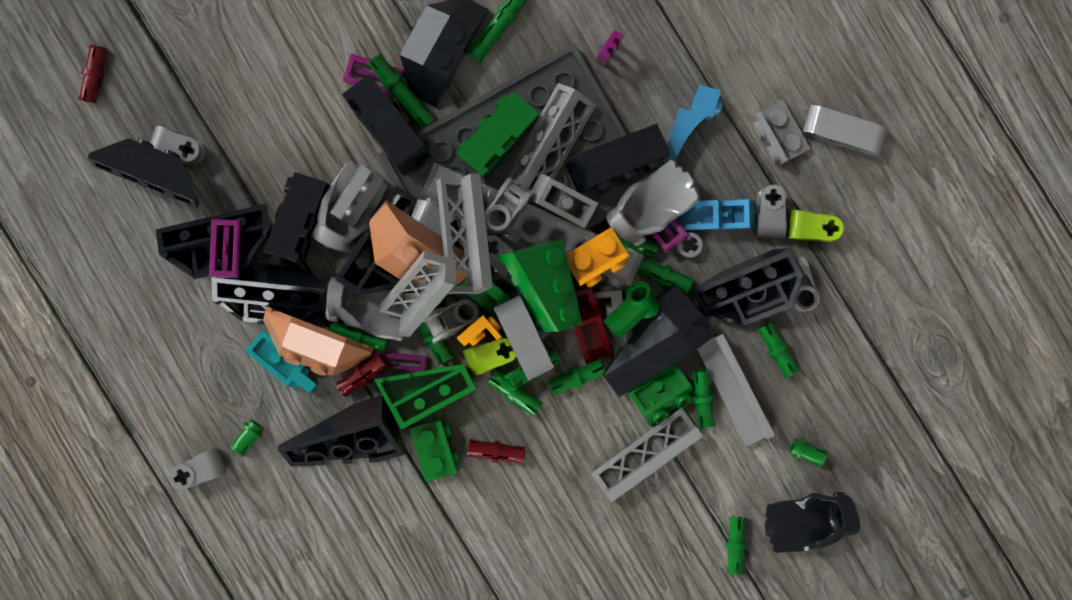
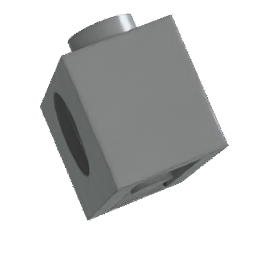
(563, 200)

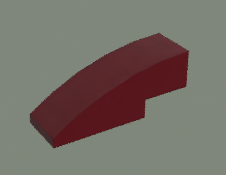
(591, 333)

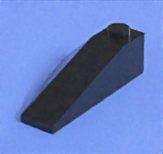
(659, 342)
(356, 432)

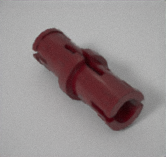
(92, 73)
(363, 374)
(496, 451)

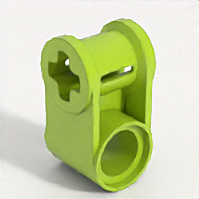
(809, 226)
(487, 356)

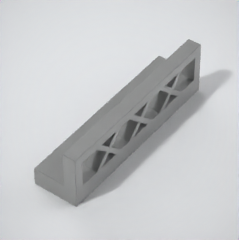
(545, 137)
(473, 232)
(427, 294)
(734, 390)
(654, 462)

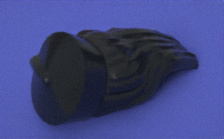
(811, 522)

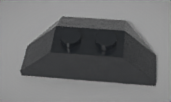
(439, 46)
(147, 167)
(189, 242)
(360, 271)
(278, 287)
(752, 288)

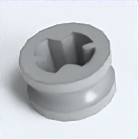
(691, 253)

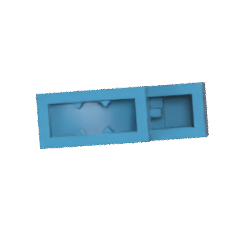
(704, 106)
(719, 215)

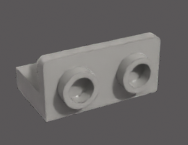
(780, 132)
(357, 195)

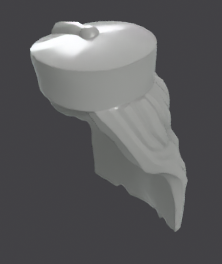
(653, 203)
(336, 232)
(361, 311)

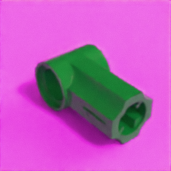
(638, 305)

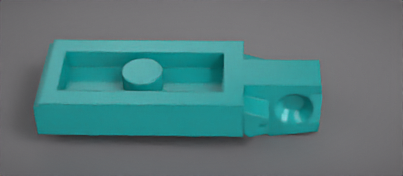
(265, 353)

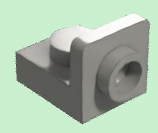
(609, 292)

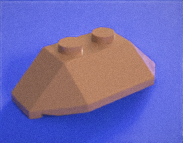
(402, 239)
(312, 345)

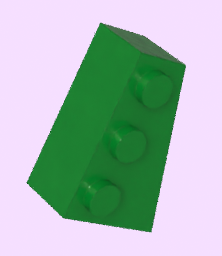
(497, 134)
(545, 284)
(424, 392)

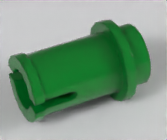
(247, 437)
(808, 452)

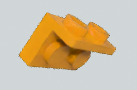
(596, 257)
(475, 333)

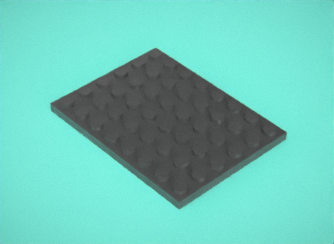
(535, 88)

